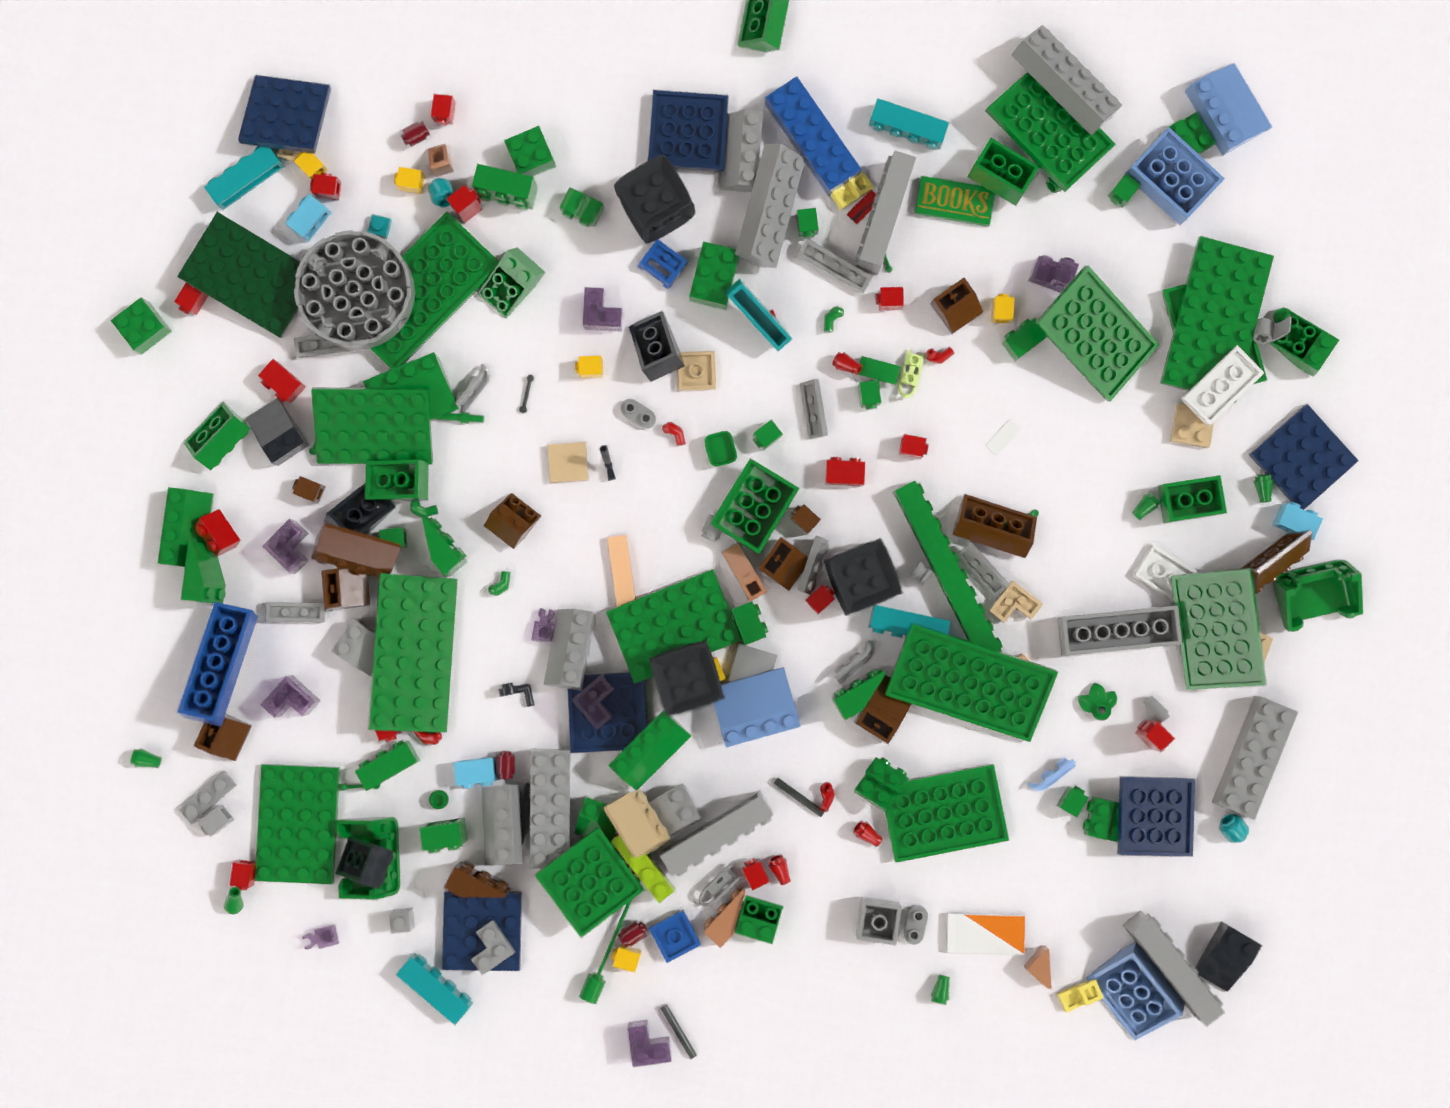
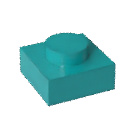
(379, 226)

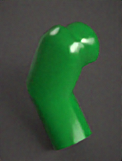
(830, 317)
(422, 511)
(501, 586)

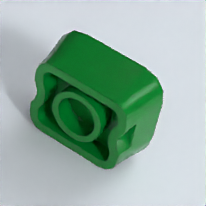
(720, 448)

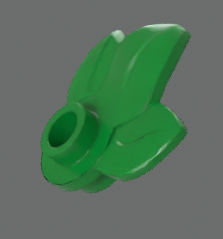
(1098, 699)

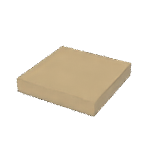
(698, 371)
(568, 462)

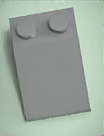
(357, 646)
(676, 809)

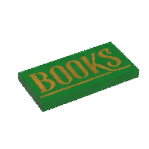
(954, 201)

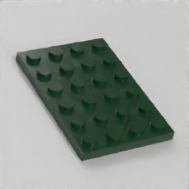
(244, 274)

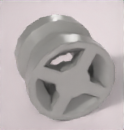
(921, 572)

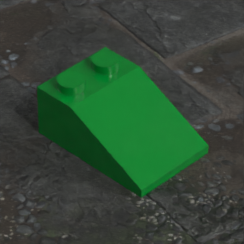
(397, 480)
(202, 576)

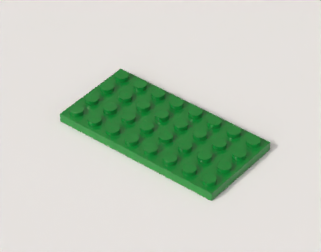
(446, 272)
(1216, 309)
(412, 653)
(971, 682)

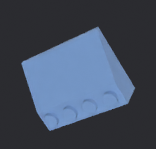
(1228, 108)
(1175, 176)
(756, 707)
(1137, 992)

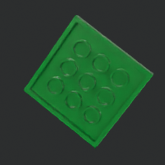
(589, 882)

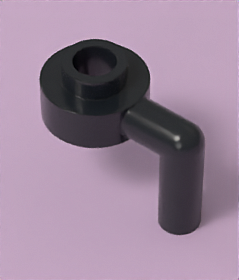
(508, 689)

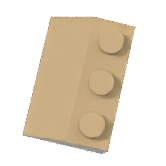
(637, 823)

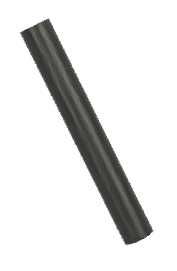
(798, 796)
(678, 1031)

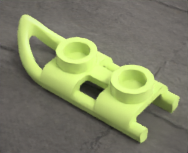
(909, 377)

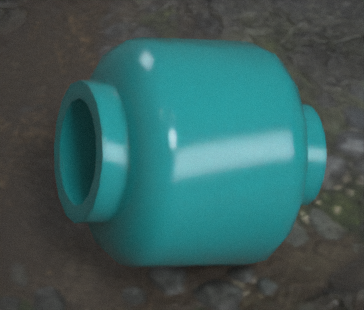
(439, 191)
(1234, 828)

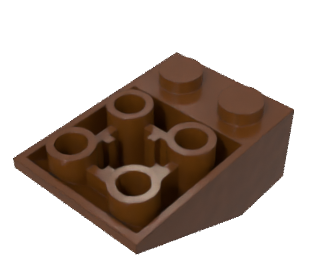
(882, 713)
(470, 882)

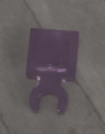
(543, 629)
(323, 936)

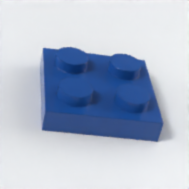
(675, 936)

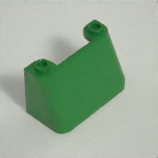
(1318, 592)
(380, 832)

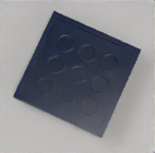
(284, 114)
(689, 129)
(1303, 457)
(629, 717)
(1156, 816)
(468, 914)

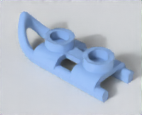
(1051, 777)

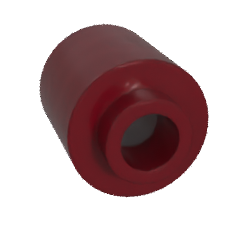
(415, 133)
(505, 765)
(633, 933)

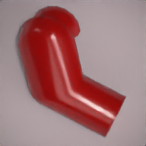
(827, 795)

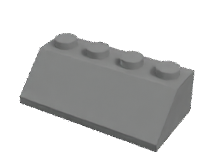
(741, 150)
(569, 649)
(502, 825)

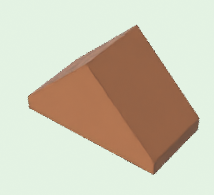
(440, 160)
(1039, 966)

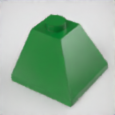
(593, 816)

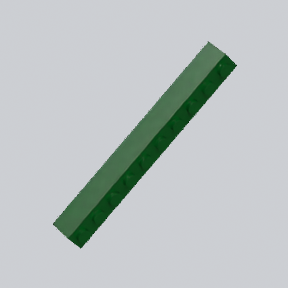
(945, 566)

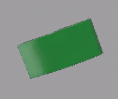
(879, 370)

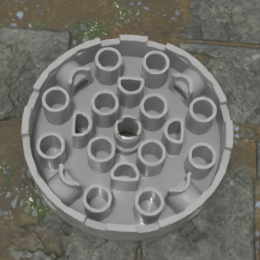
(362, 317)

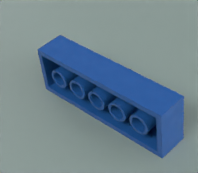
(812, 135)
(217, 664)

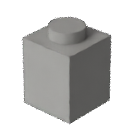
(215, 821)
(401, 920)

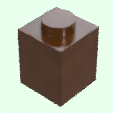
(308, 489)
(804, 518)

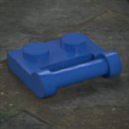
(665, 258)

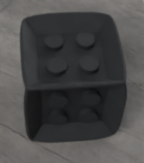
(655, 199)
(863, 576)
(686, 678)

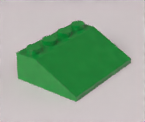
(420, 373)
(754, 506)

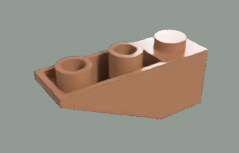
(744, 572)
(724, 923)

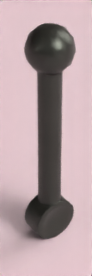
(523, 409)

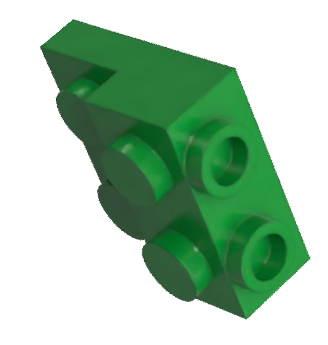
(1194, 133)
(882, 784)
(1102, 819)

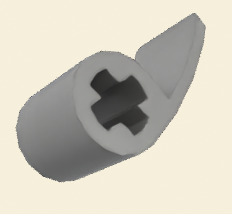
(1268, 332)

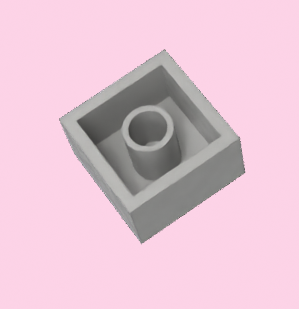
(878, 920)

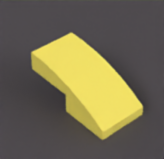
(852, 191)
(1079, 995)

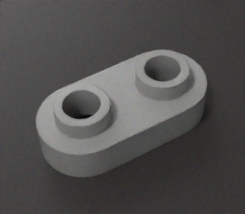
(638, 413)
(915, 925)

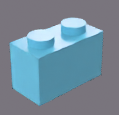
(308, 217)
(1294, 519)
(475, 771)

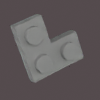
(497, 948)

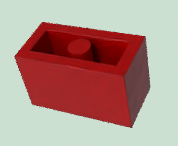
(465, 203)
(281, 381)
(845, 472)
(217, 533)
(1154, 735)

